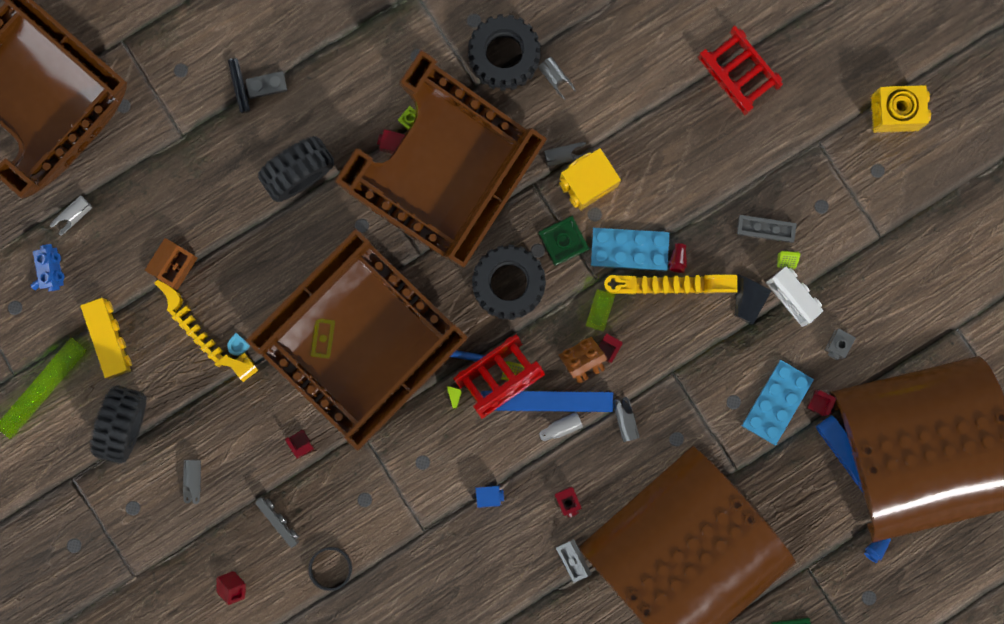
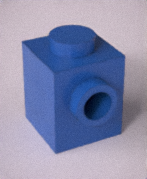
(489, 496)

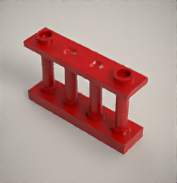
(731, 87)
(511, 388)

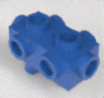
(48, 269)

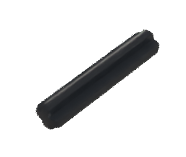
(238, 85)

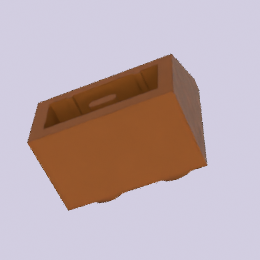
(171, 264)

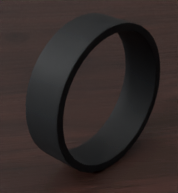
(311, 574)

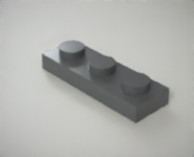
(766, 228)
(278, 521)

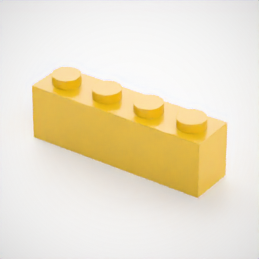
(105, 338)

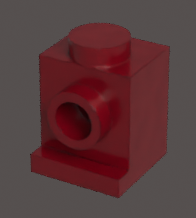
(565, 494)

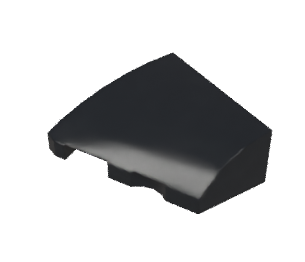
(749, 299)

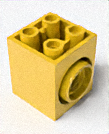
(900, 108)
(589, 179)

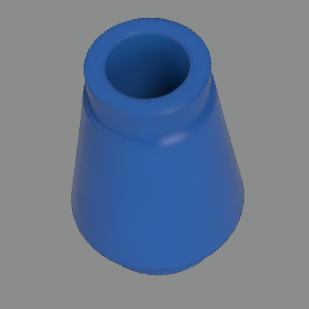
(876, 550)

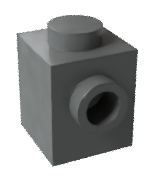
(839, 344)

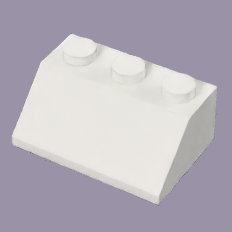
(795, 296)

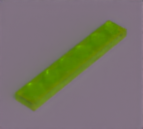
(41, 388)

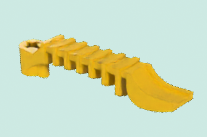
(674, 284)
(242, 366)

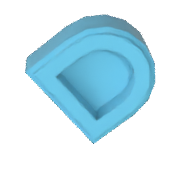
(237, 345)

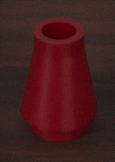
(678, 260)

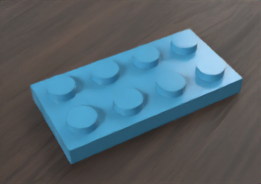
(630, 249)
(777, 402)

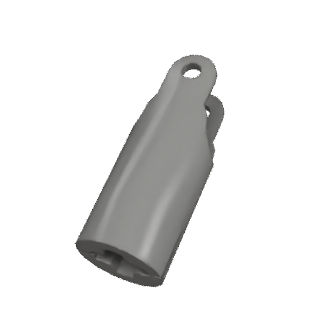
(73, 213)
(562, 427)

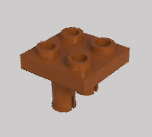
(583, 358)

